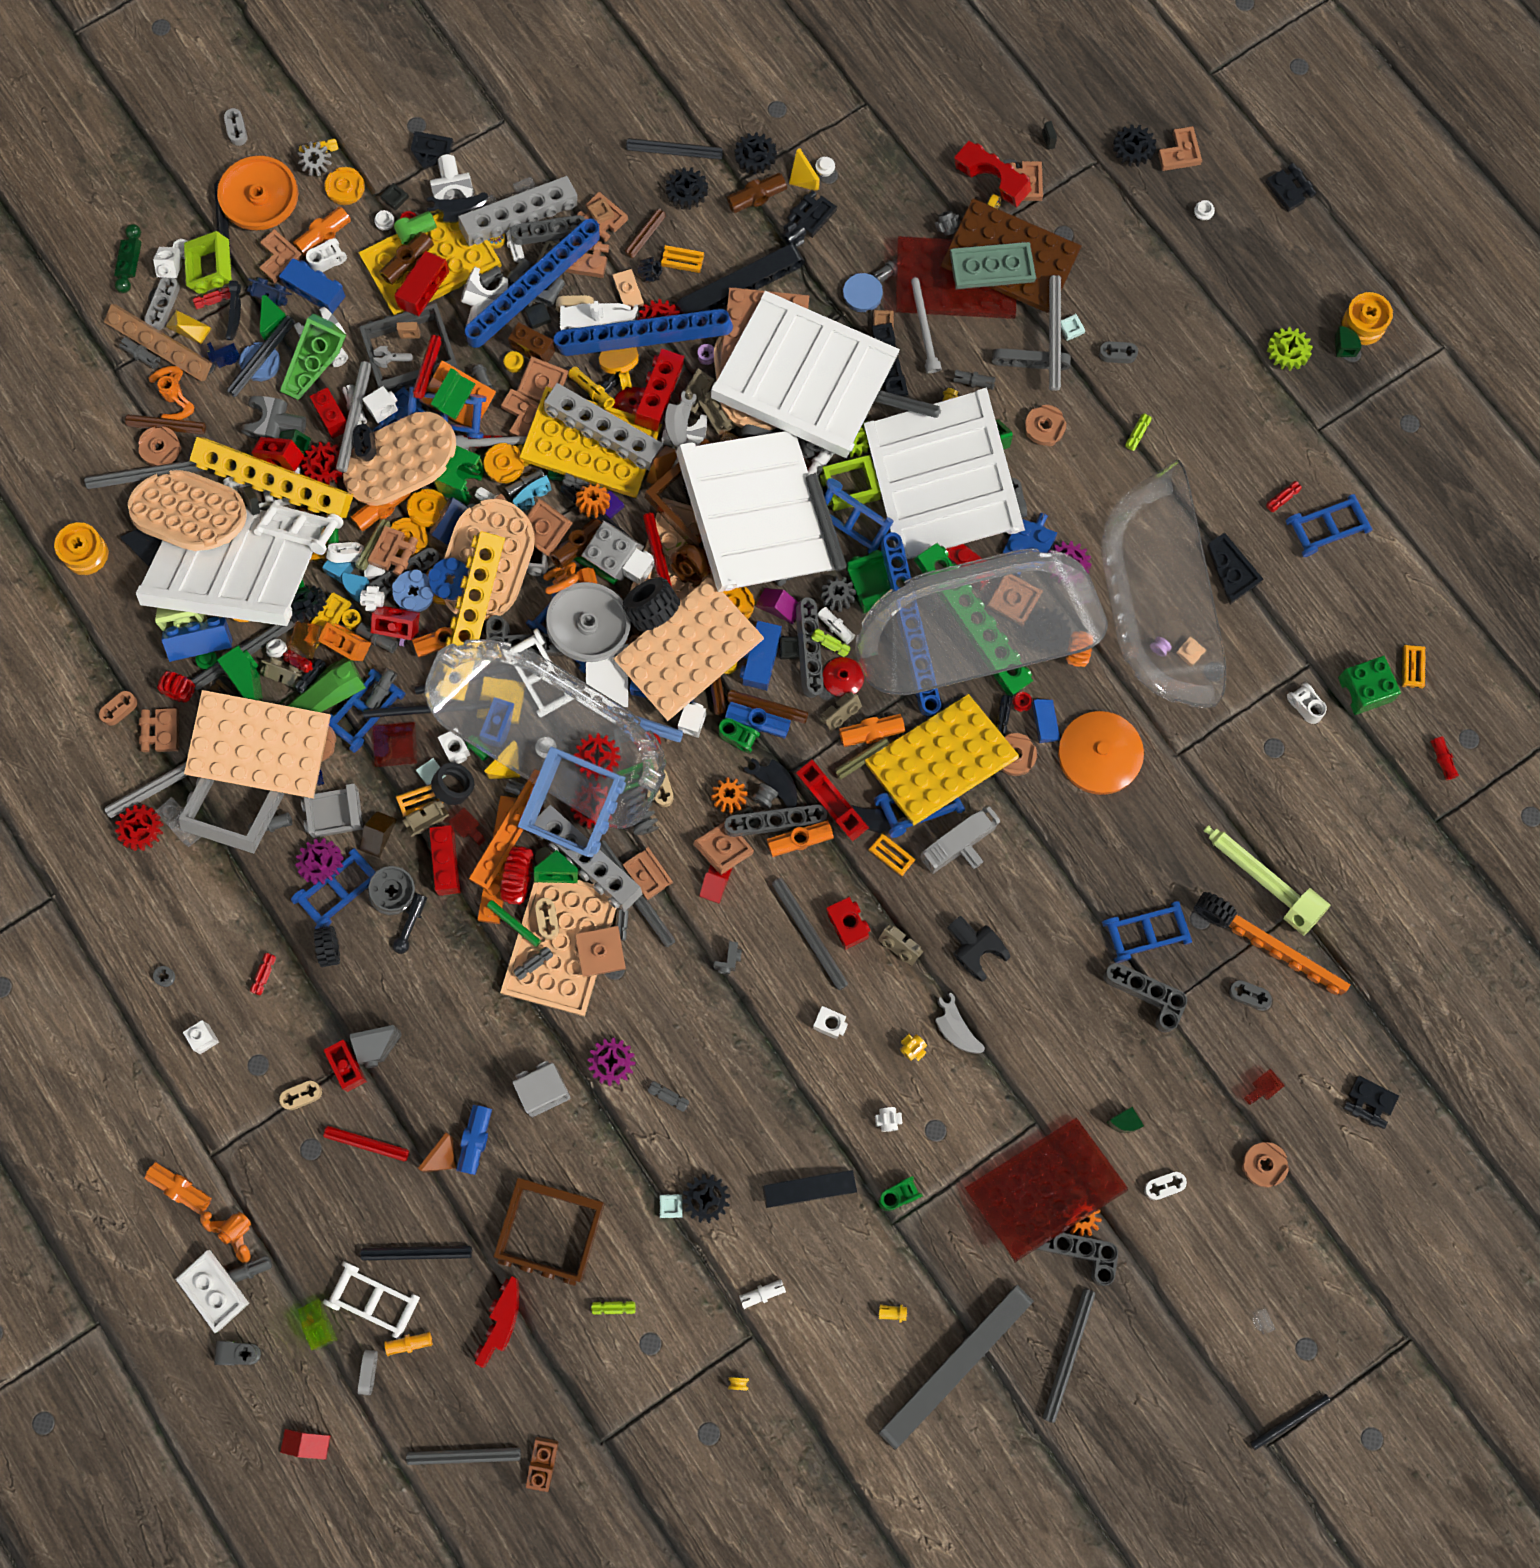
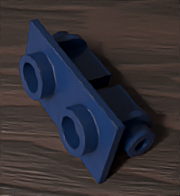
(276, 293)

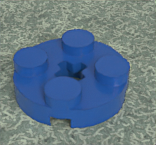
(439, 574)

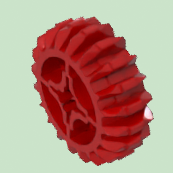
(517, 875)

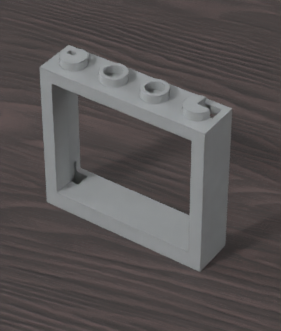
(247, 843)

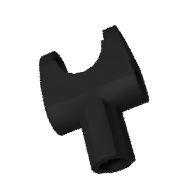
(975, 945)

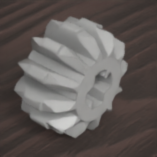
(320, 162)

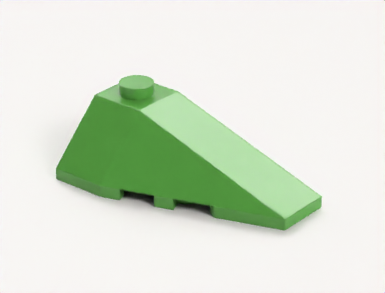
(315, 351)
(331, 687)

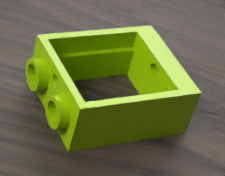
(200, 247)
(866, 464)

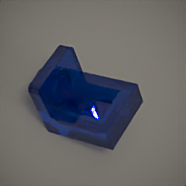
(225, 356)

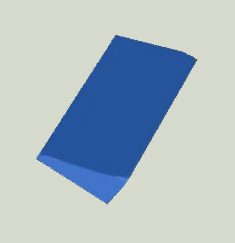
(1045, 720)

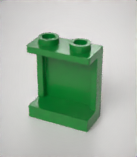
(869, 578)

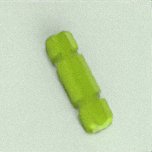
(1138, 432)
(830, 642)
(613, 1307)

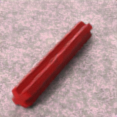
(427, 367)
(656, 547)
(366, 1143)

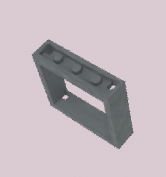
(389, 325)

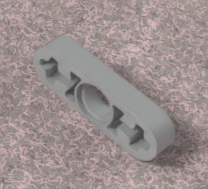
(161, 293)

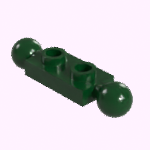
(127, 258)

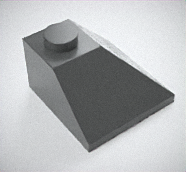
(374, 1045)

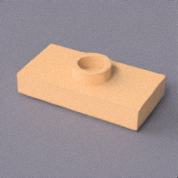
(628, 289)

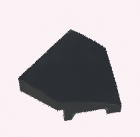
(429, 148)

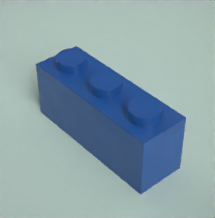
(312, 285)
(196, 638)
(762, 657)

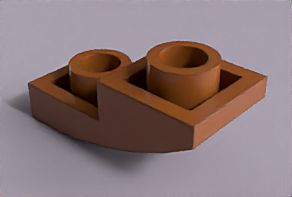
(542, 1464)

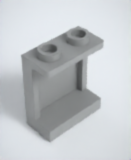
(333, 812)

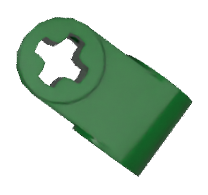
(739, 736)
(903, 1192)

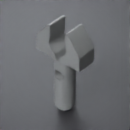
(388, 356)

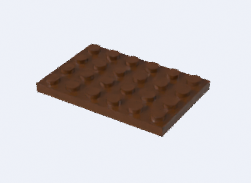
(1050, 252)

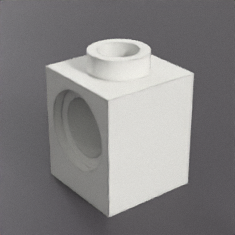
(167, 262)
(381, 404)
(639, 566)
(692, 719)
(447, 741)
(826, 1014)
(201, 1037)

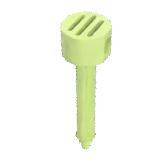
(1304, 909)

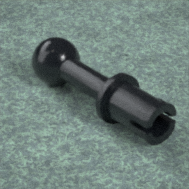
(401, 944)

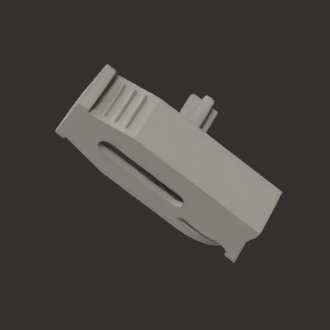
(960, 841)

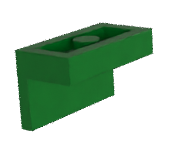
(452, 394)

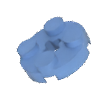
(402, 587)

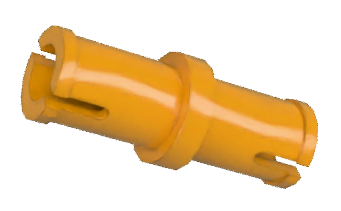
(408, 1343)

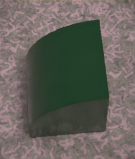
(1347, 342)
(301, 440)
(1126, 1122)

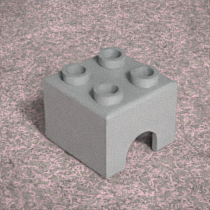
(611, 550)
(541, 1089)

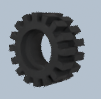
(1215, 909)
(326, 946)

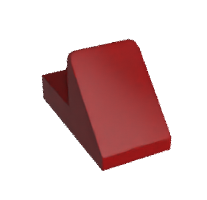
(714, 885)

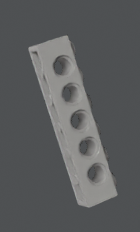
(523, 202)
(562, 397)
(621, 898)

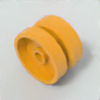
(1368, 317)
(81, 548)

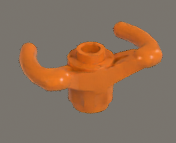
(171, 391)
(563, 578)
(230, 1232)

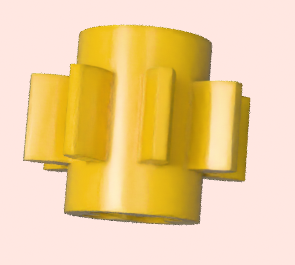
(913, 1047)

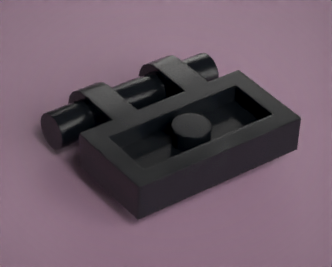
(1286, 190)
(816, 216)
(1373, 1096)

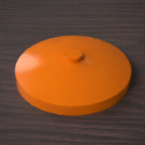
(257, 193)
(1100, 752)

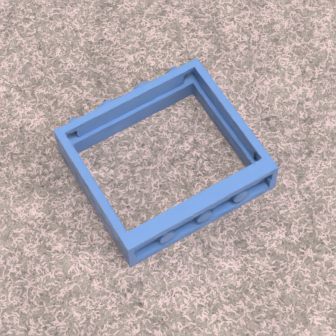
(541, 789)

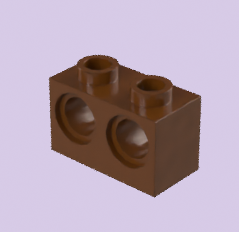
(531, 343)

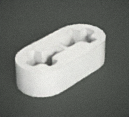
(344, 552)
(1167, 1191)

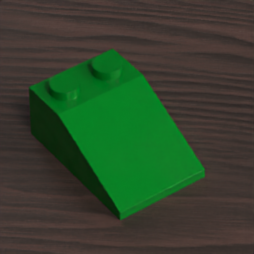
(241, 670)

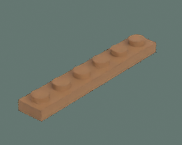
(158, 342)

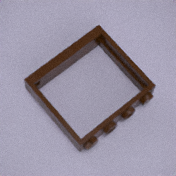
(652, 497)
(528, 1266)

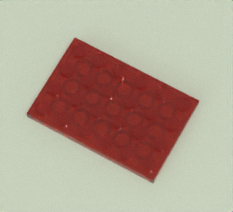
(923, 260)
(1046, 1189)

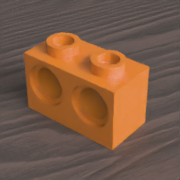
(344, 641)

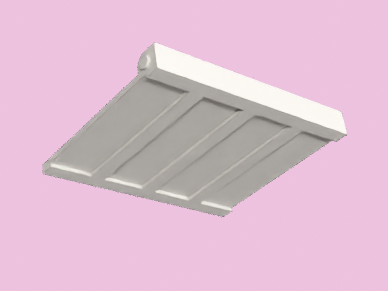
(804, 374)
(944, 474)
(754, 509)
(239, 580)

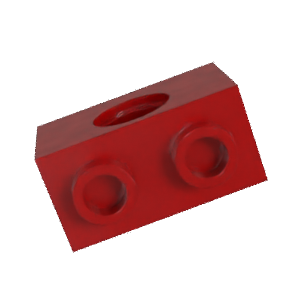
(329, 412)
(279, 452)
(395, 622)
(848, 935)
(345, 1065)

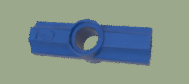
(771, 724)
(474, 1139)

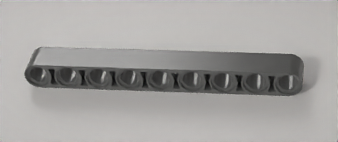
(955, 1367)

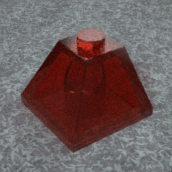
(395, 744)

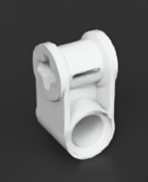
(326, 256)
(1306, 699)

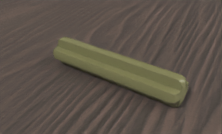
(362, 561)
(859, 760)

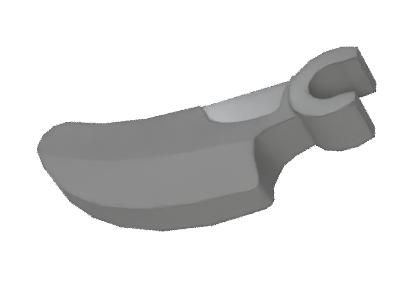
(677, 420)
(955, 1029)

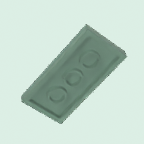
(992, 265)

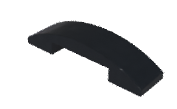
(895, 380)

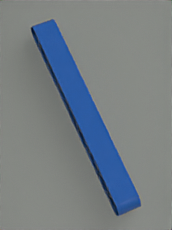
(529, 291)
(651, 337)
(903, 573)

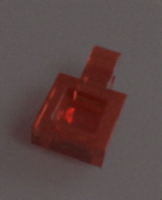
(466, 825)
(1266, 1086)

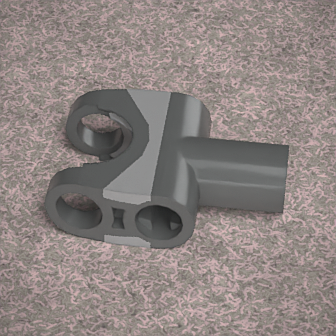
(273, 418)

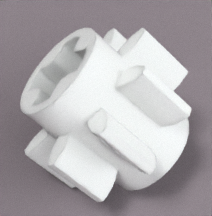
(372, 598)
(888, 1119)

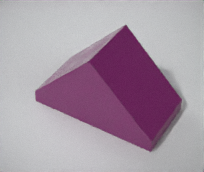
(778, 603)

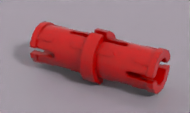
(1444, 758)

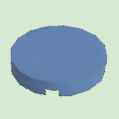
(862, 292)
(267, 369)

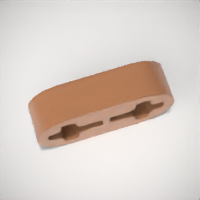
(118, 708)

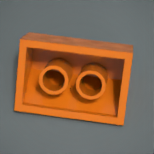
(465, 416)

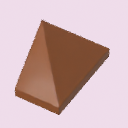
(661, 464)
(440, 1157)

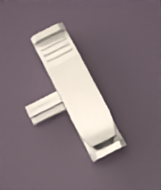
(596, 314)

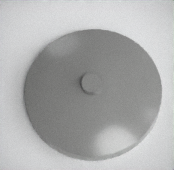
(587, 622)

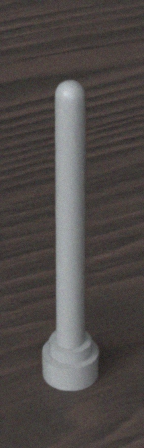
(932, 364)
(465, 443)

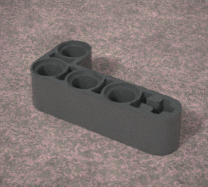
(503, 635)
(1144, 994)
(1094, 1254)

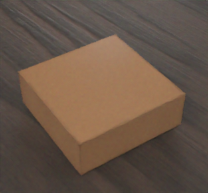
(600, 211)
(883, 317)
(408, 330)

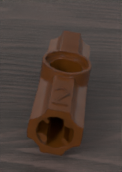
(756, 192)
(398, 266)
(569, 549)

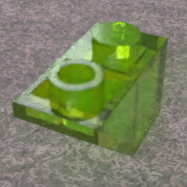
(316, 1325)

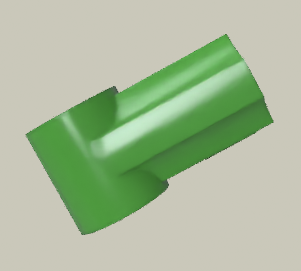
(409, 228)

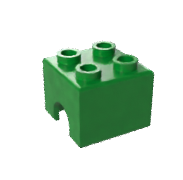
(460, 468)
(1370, 684)

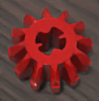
(176, 686)

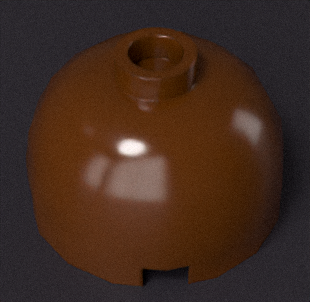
(690, 564)

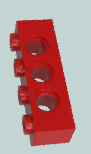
(651, 416)

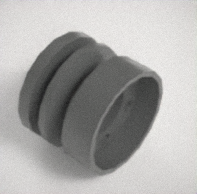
(401, 883)

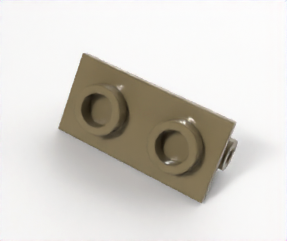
(715, 414)
(275, 668)
(848, 706)
(434, 814)
(907, 951)

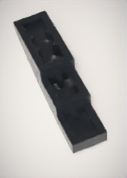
(809, 1189)

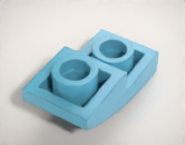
(525, 498)

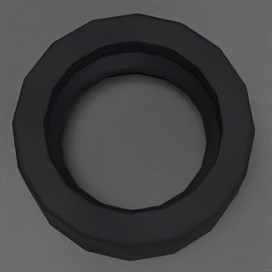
(459, 772)

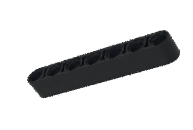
(749, 277)

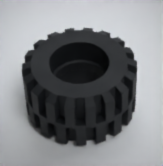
(651, 604)

